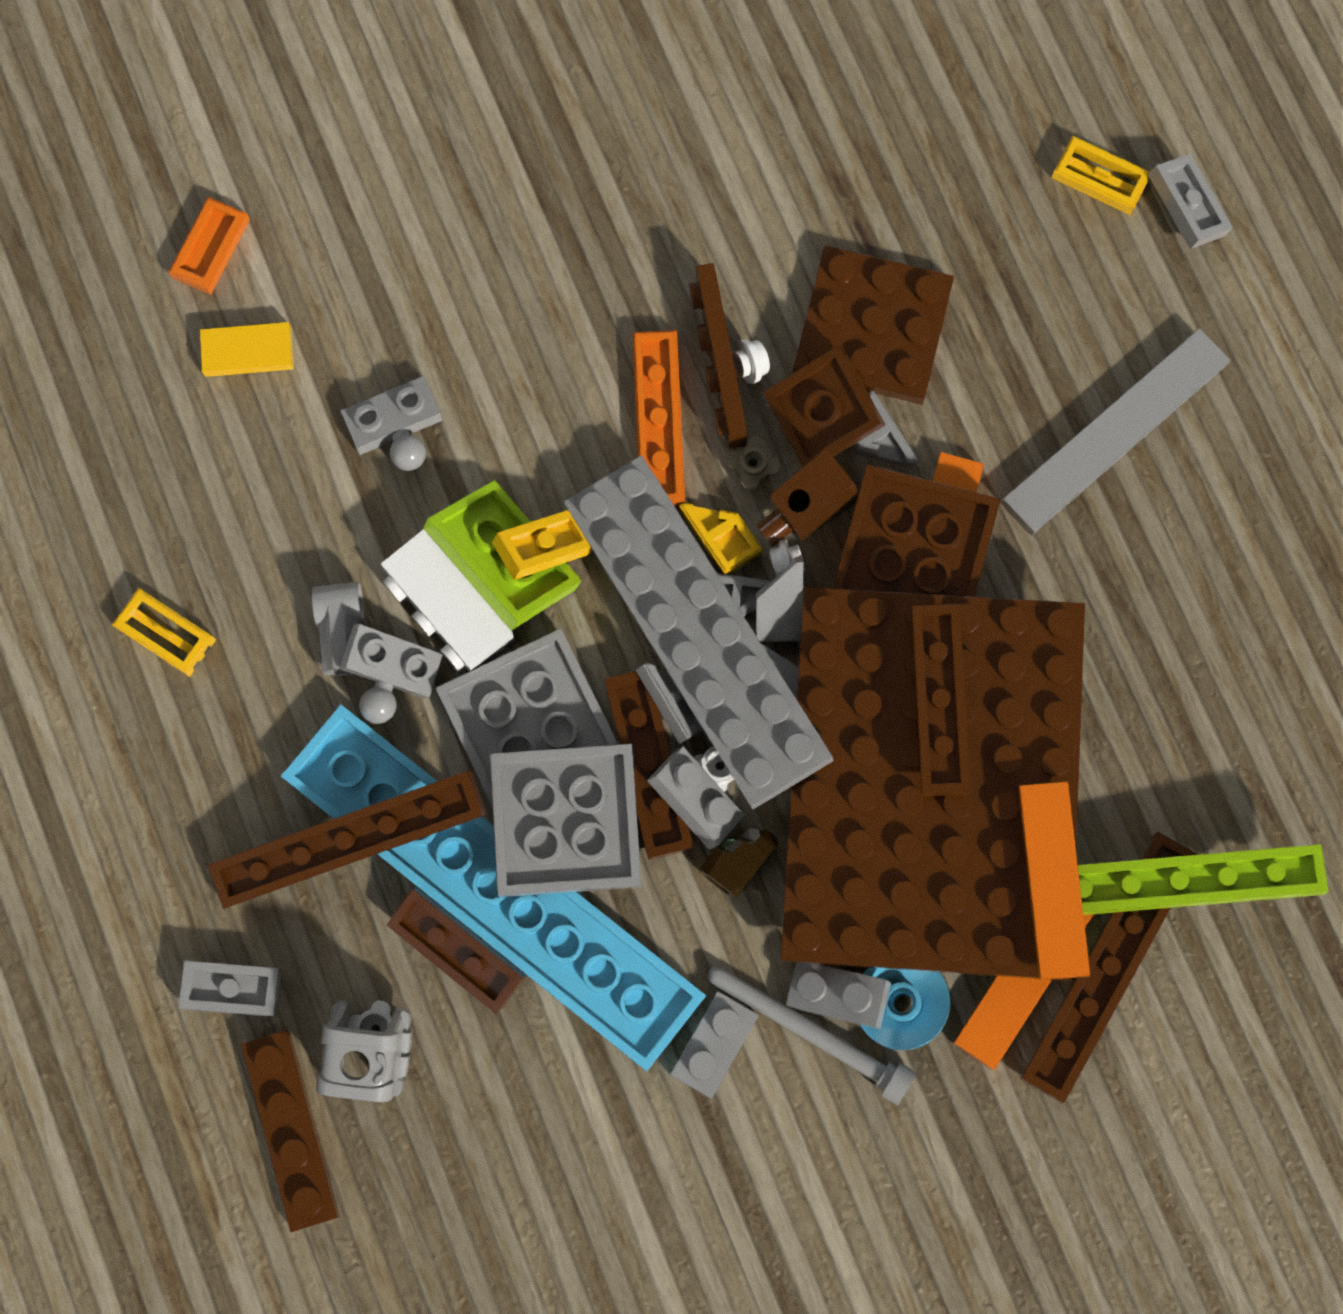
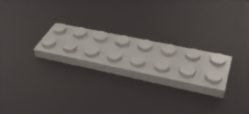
(698, 633)

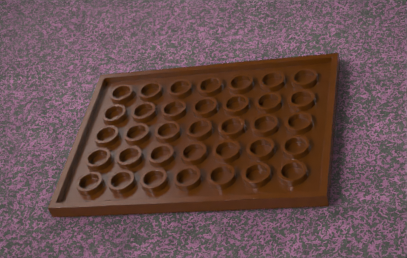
(910, 875)

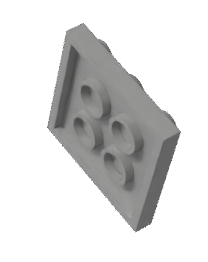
(525, 704)
(565, 820)

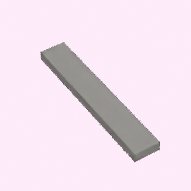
(1115, 432)

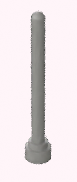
(890, 1079)

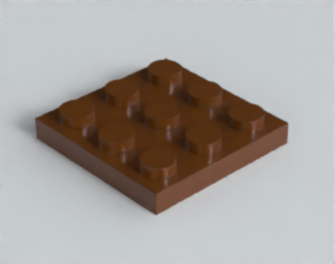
(882, 317)
(916, 536)

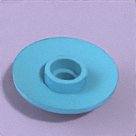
(926, 1015)

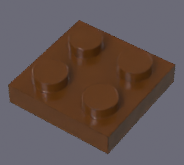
(824, 406)

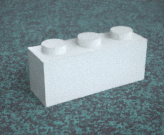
(446, 603)

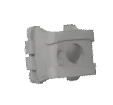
(385, 1051)

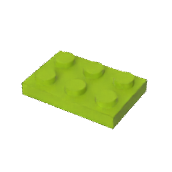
(466, 537)

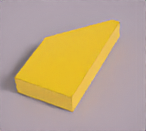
(723, 536)

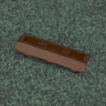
(456, 950)

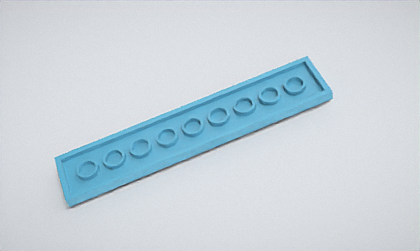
(549, 937)

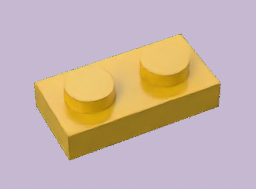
(541, 544)

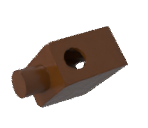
(819, 483)

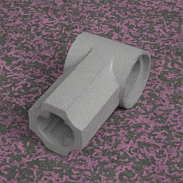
(335, 612)

